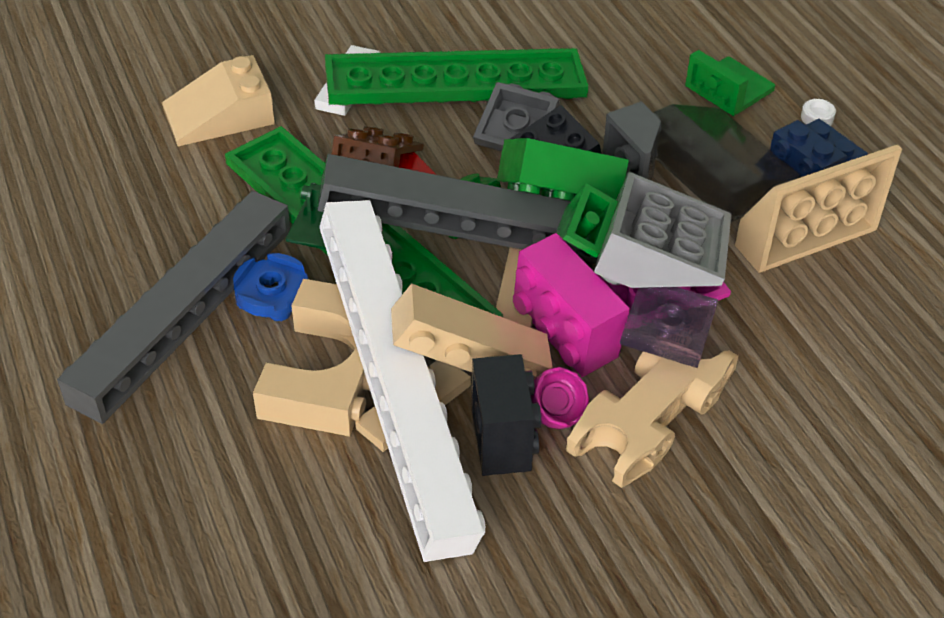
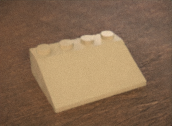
(817, 210)

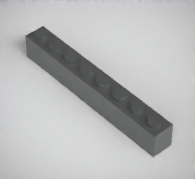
(444, 204)
(172, 308)

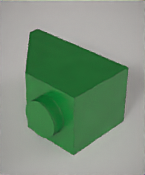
(587, 220)

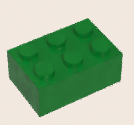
(558, 169)

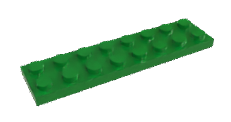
(451, 75)

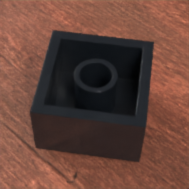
(504, 414)

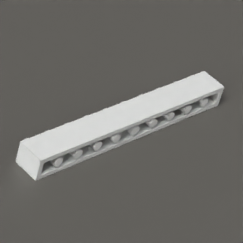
(401, 387)

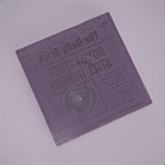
(669, 323)

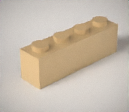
(460, 332)

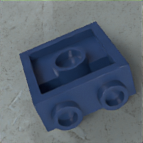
(813, 147)

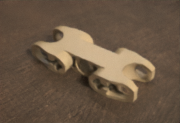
(639, 419)

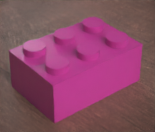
(569, 304)

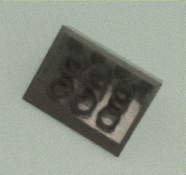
(718, 158)

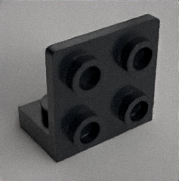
(561, 129)

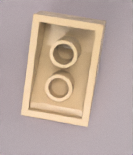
(220, 103)

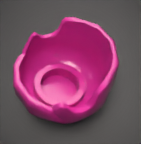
(561, 397)

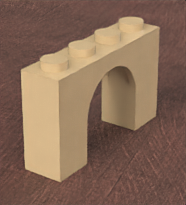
(320, 398)

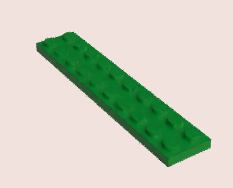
(281, 166)

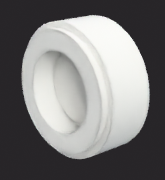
(817, 109)

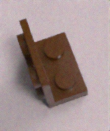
(374, 146)

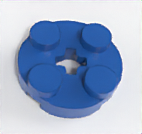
(264, 301)

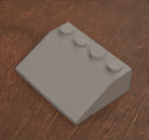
(663, 239)

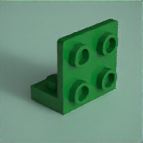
(726, 82)

